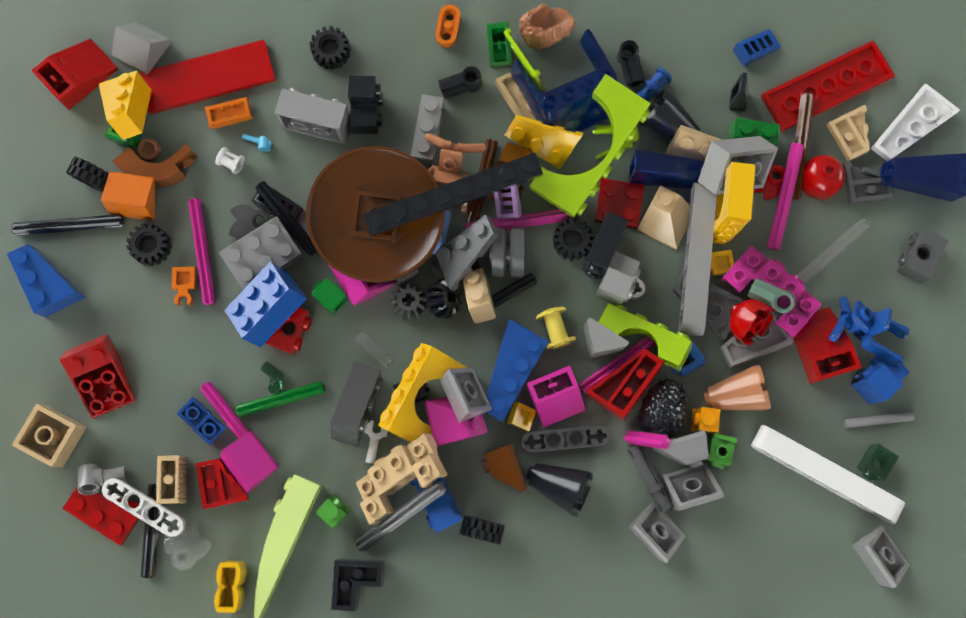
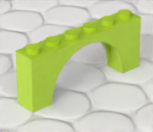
(624, 111)

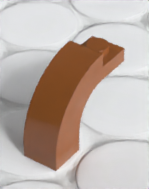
(165, 172)

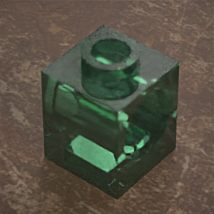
(886, 459)

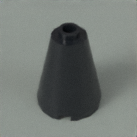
(668, 115)
(561, 485)

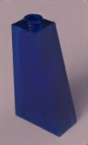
(664, 169)
(927, 175)

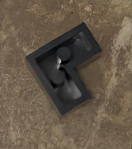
(364, 101)
(349, 576)

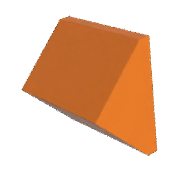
(130, 196)

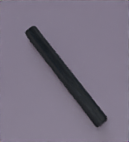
(67, 224)

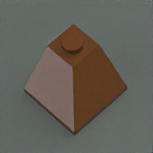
(505, 467)

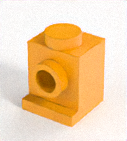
(705, 419)

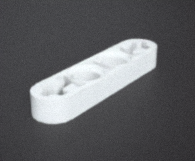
(142, 510)

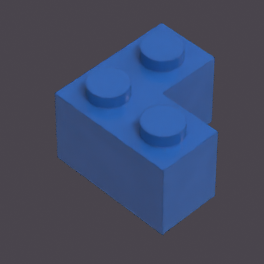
(879, 380)

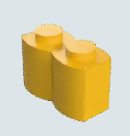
(231, 593)

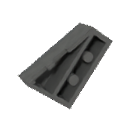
(355, 404)

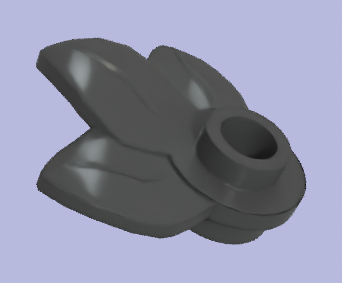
(246, 220)

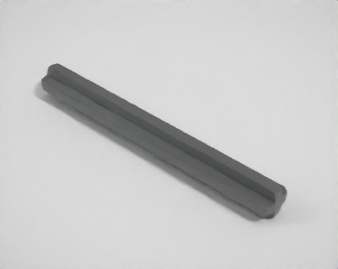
(401, 515)

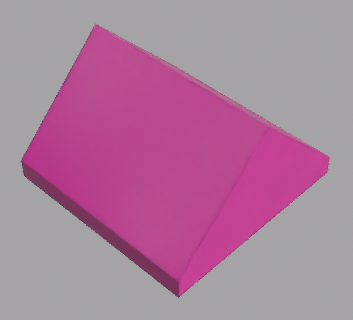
(248, 461)

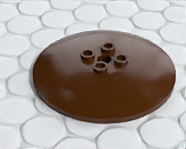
(361, 183)

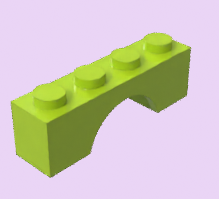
(671, 347)

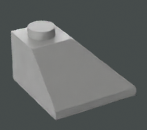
(687, 449)

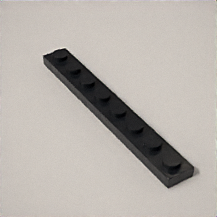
(452, 194)

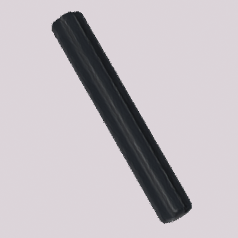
(286, 217)
(150, 538)

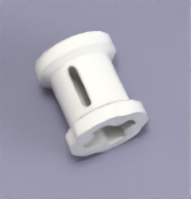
(230, 160)

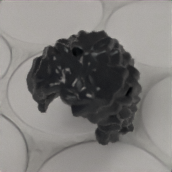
(663, 408)

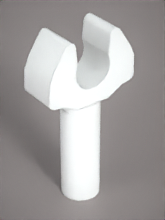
(374, 441)

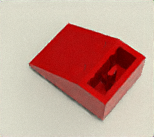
(75, 72)
(820, 355)
(98, 375)

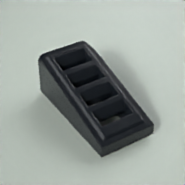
(739, 94)
(258, 201)

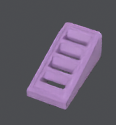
(503, 213)

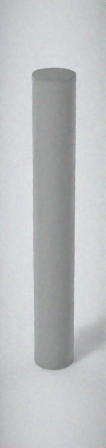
(879, 419)

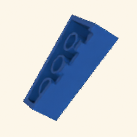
(514, 364)

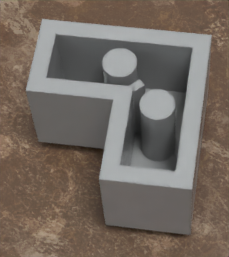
(617, 281)

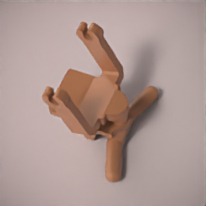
(451, 161)

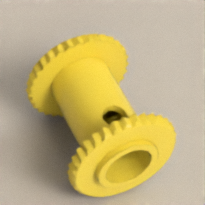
(555, 327)

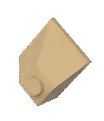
(666, 218)

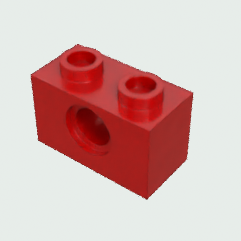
(292, 342)

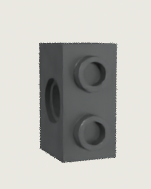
(930, 246)

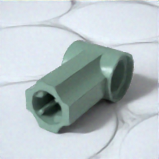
(770, 295)

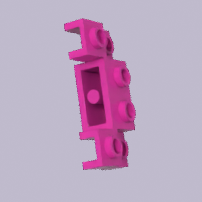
(756, 265)

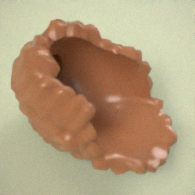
(545, 26)

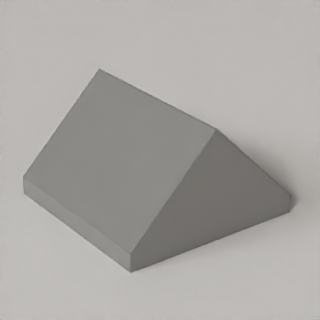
(138, 46)
(601, 340)
(465, 393)
(691, 487)
(657, 532)
(882, 557)

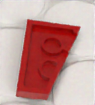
(103, 515)

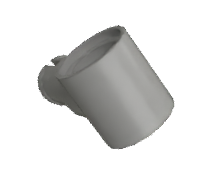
(92, 477)

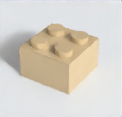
(49, 436)

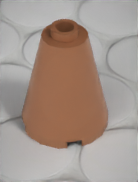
(740, 392)

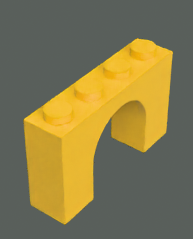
(735, 205)
(400, 414)

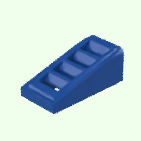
(743, 55)

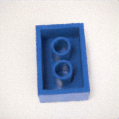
(265, 304)

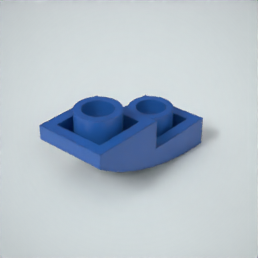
(201, 420)

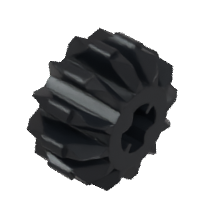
(442, 300)

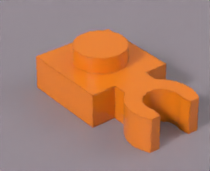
(183, 281)

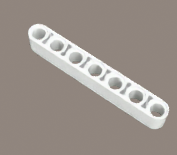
(828, 474)

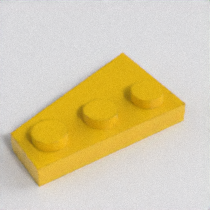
(548, 142)

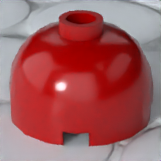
(823, 177)
(750, 319)

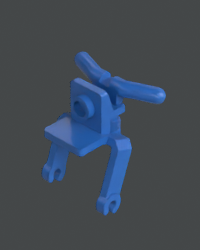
(866, 325)

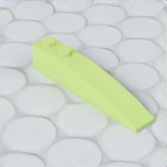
(283, 536)

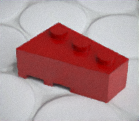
(627, 384)

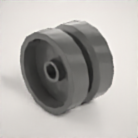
(508, 252)

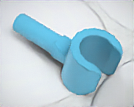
(263, 142)

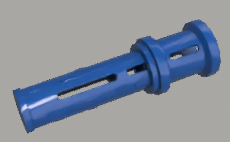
(650, 86)

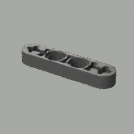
(565, 442)

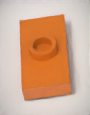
(229, 113)

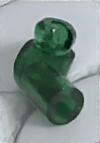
(276, 378)

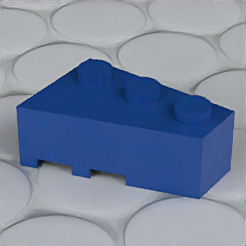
(42, 281)
(443, 510)

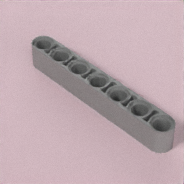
(697, 261)

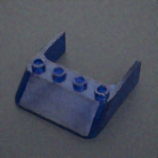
(572, 102)

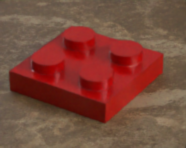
(619, 199)

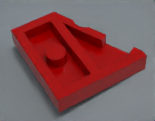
(218, 485)

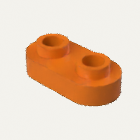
(447, 27)

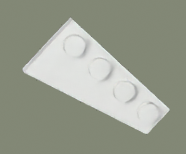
(916, 120)

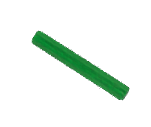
(280, 399)

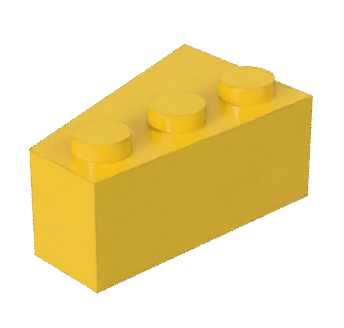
(126, 103)

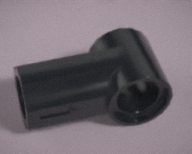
(630, 65)
(458, 83)

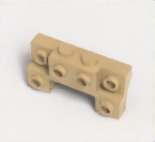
(395, 471)

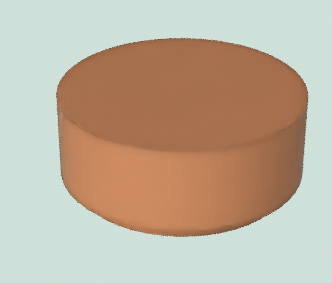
(149, 150)

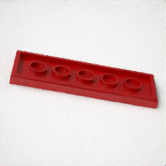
(209, 76)
(829, 83)

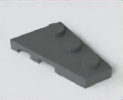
(464, 249)
(718, 307)

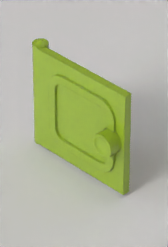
(526, 65)

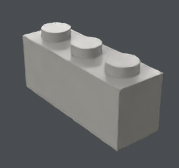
(428, 121)

